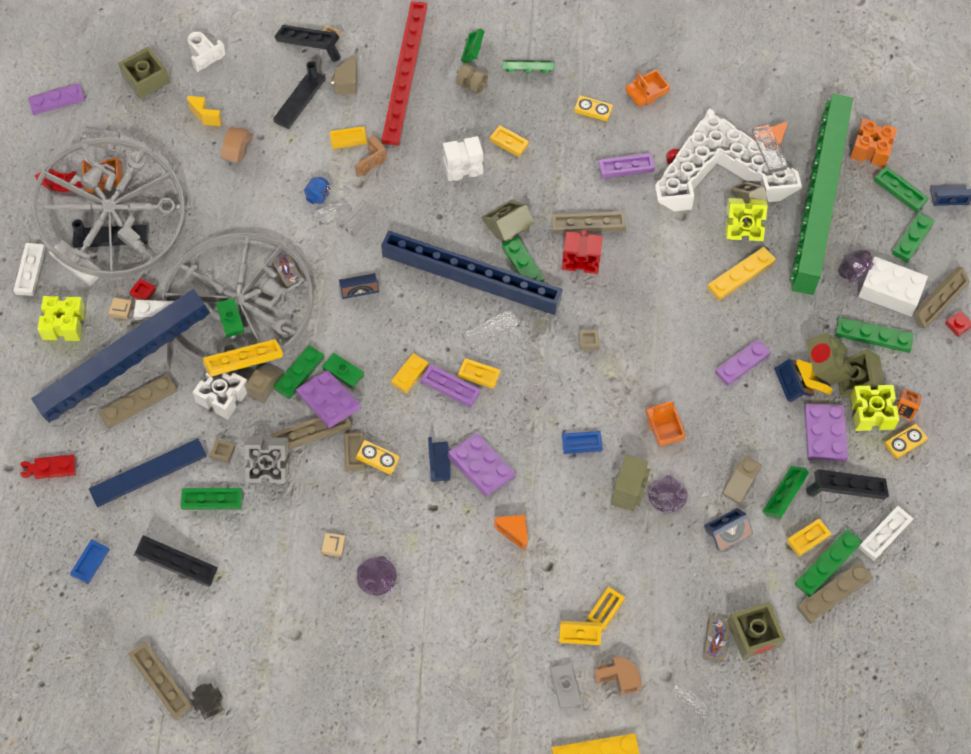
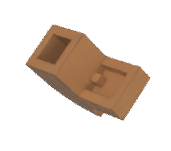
(235, 143)
(623, 672)

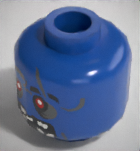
(317, 190)

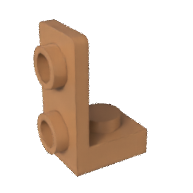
(377, 157)

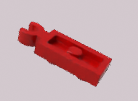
(50, 467)

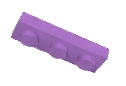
(56, 99)
(626, 165)
(742, 362)
(450, 386)

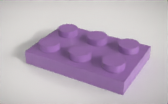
(328, 399)
(825, 432)
(481, 464)

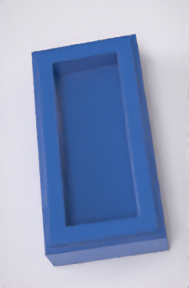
(582, 442)
(89, 561)

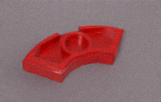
(56, 187)

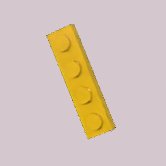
(741, 273)
(242, 357)
(614, 745)

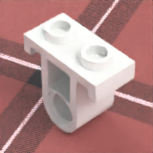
(204, 51)

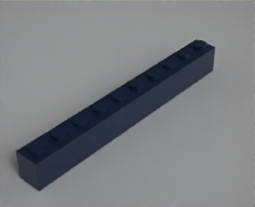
(471, 272)
(120, 356)

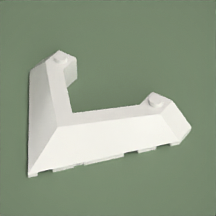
(720, 143)

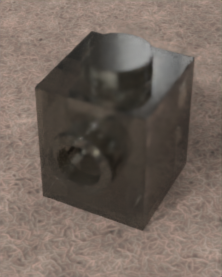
(207, 700)

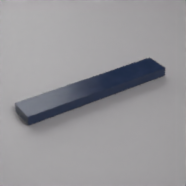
(147, 472)

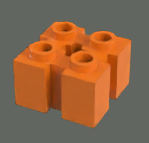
(873, 143)

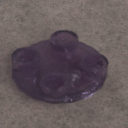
(855, 265)
(667, 494)
(376, 576)

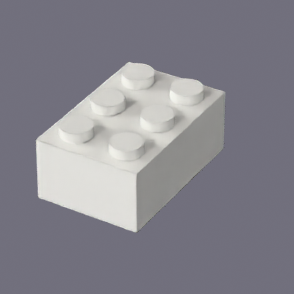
(893, 286)

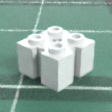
(463, 158)
(221, 393)

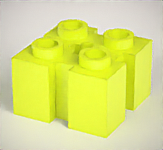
(753, 227)
(61, 318)
(874, 408)

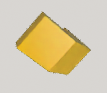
(206, 116)
(810, 379)

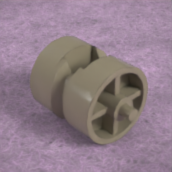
(469, 77)

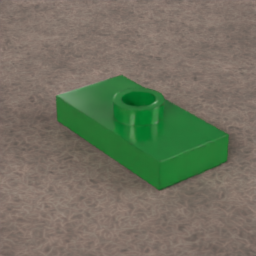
(472, 45)
(230, 317)
(343, 370)

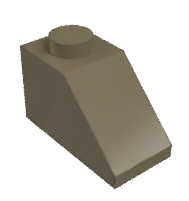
(346, 77)
(750, 191)
(263, 382)
(742, 479)

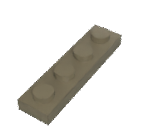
(588, 221)
(941, 297)
(137, 401)
(310, 431)
(834, 592)
(160, 681)

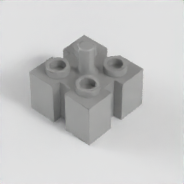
(266, 460)

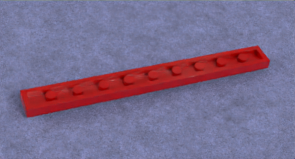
(404, 74)

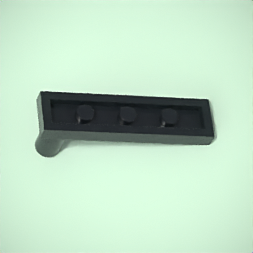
(310, 38)
(300, 96)
(102, 236)
(848, 484)
(175, 561)

